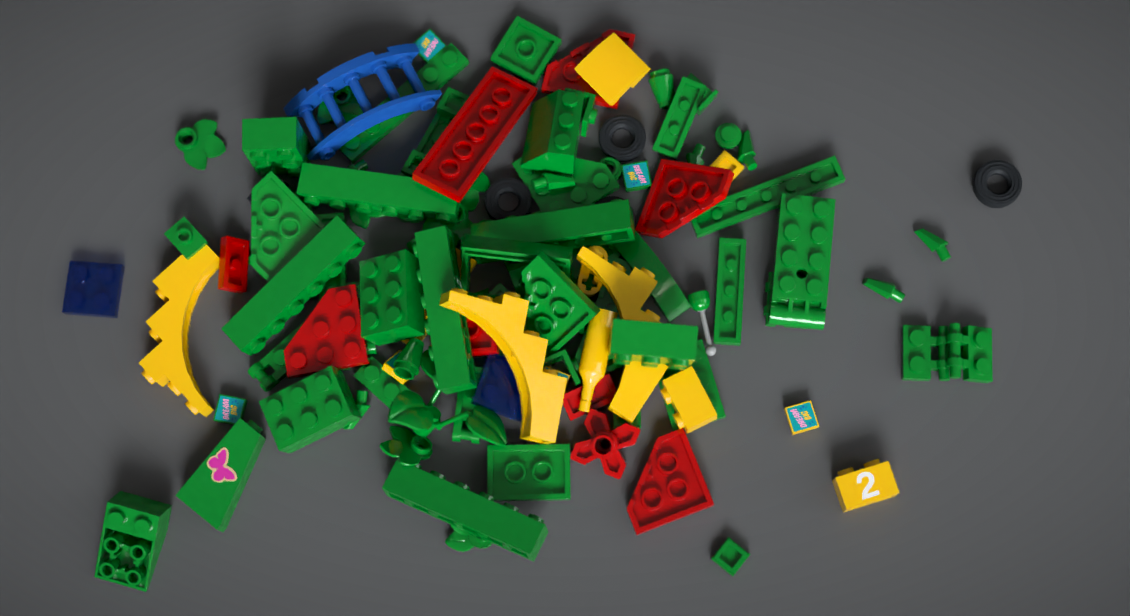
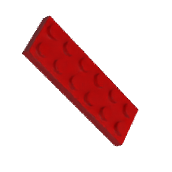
(474, 134)

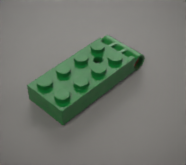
(801, 247)

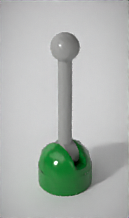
(699, 302)

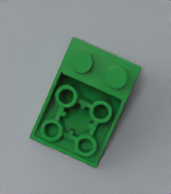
(132, 540)

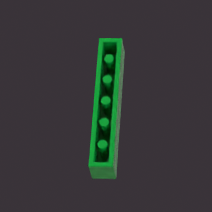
(373, 192)
(569, 227)
(293, 286)
(447, 328)
(466, 509)

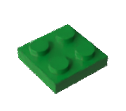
(526, 50)

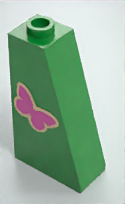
(222, 476)

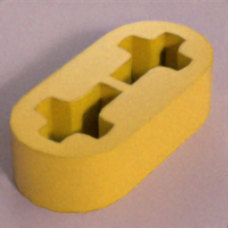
(584, 274)

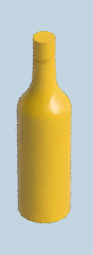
(594, 355)

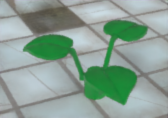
(410, 411)

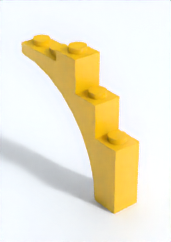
(629, 296)
(525, 351)
(169, 361)

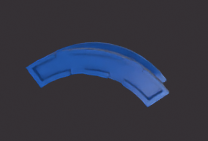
(349, 75)

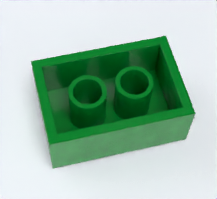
(275, 145)
(391, 298)
(652, 343)
(310, 409)

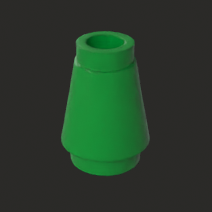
(662, 87)
(408, 361)

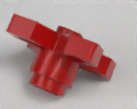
(611, 458)

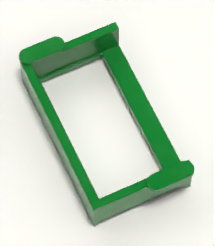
(512, 251)

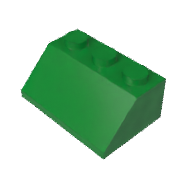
(554, 132)

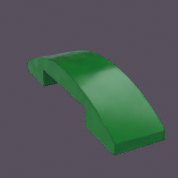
(446, 111)
(667, 293)

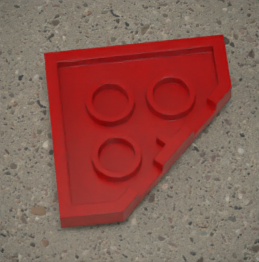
(562, 74)
(680, 195)
(329, 336)
(668, 485)

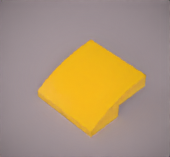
(612, 68)

